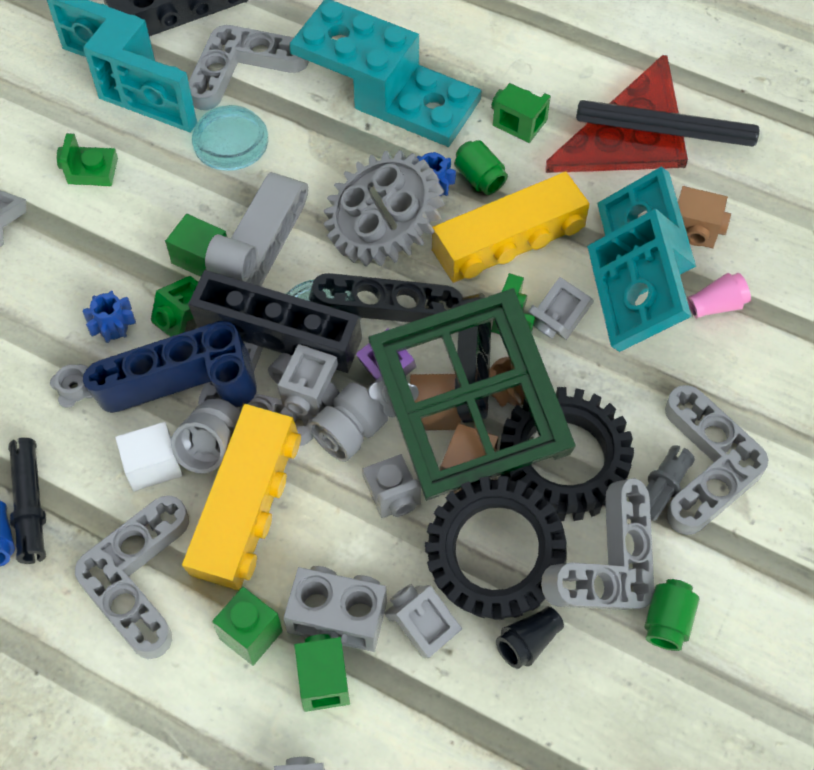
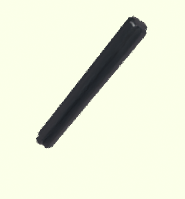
(668, 123)

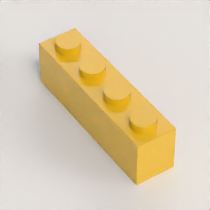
(509, 227)
(242, 497)

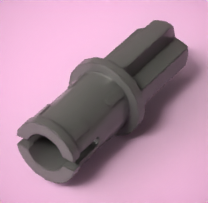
(666, 480)

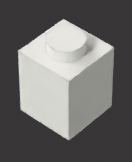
(148, 456)

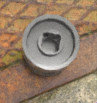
(345, 424)
(205, 435)

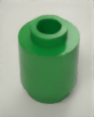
(480, 167)
(671, 614)

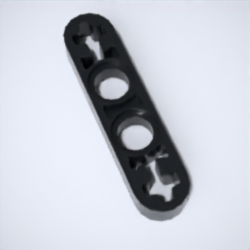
(386, 292)
(474, 355)

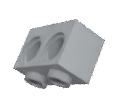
(333, 615)

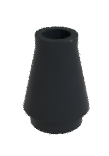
(527, 638)

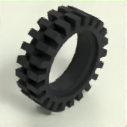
(602, 425)
(453, 516)

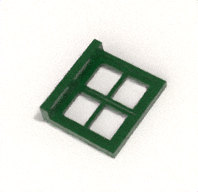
(527, 372)

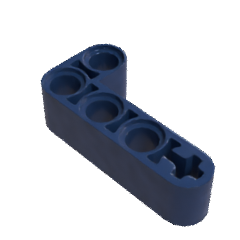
(174, 365)

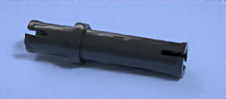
(27, 514)

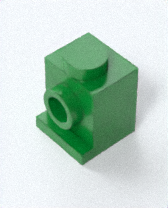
(520, 112)

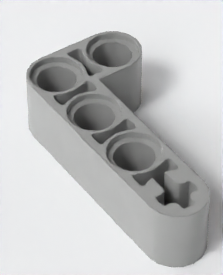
(261, 231)

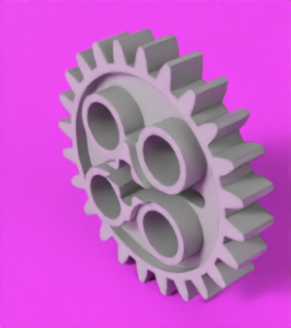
(409, 194)

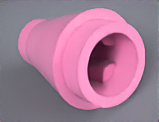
(720, 296)

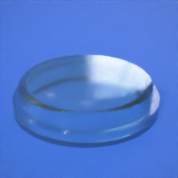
(230, 138)

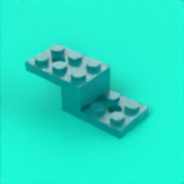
(124, 61)
(386, 71)
(641, 258)

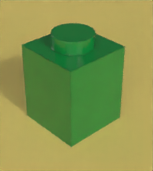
(189, 243)
(247, 626)
(321, 673)

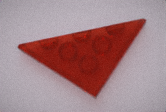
(617, 148)

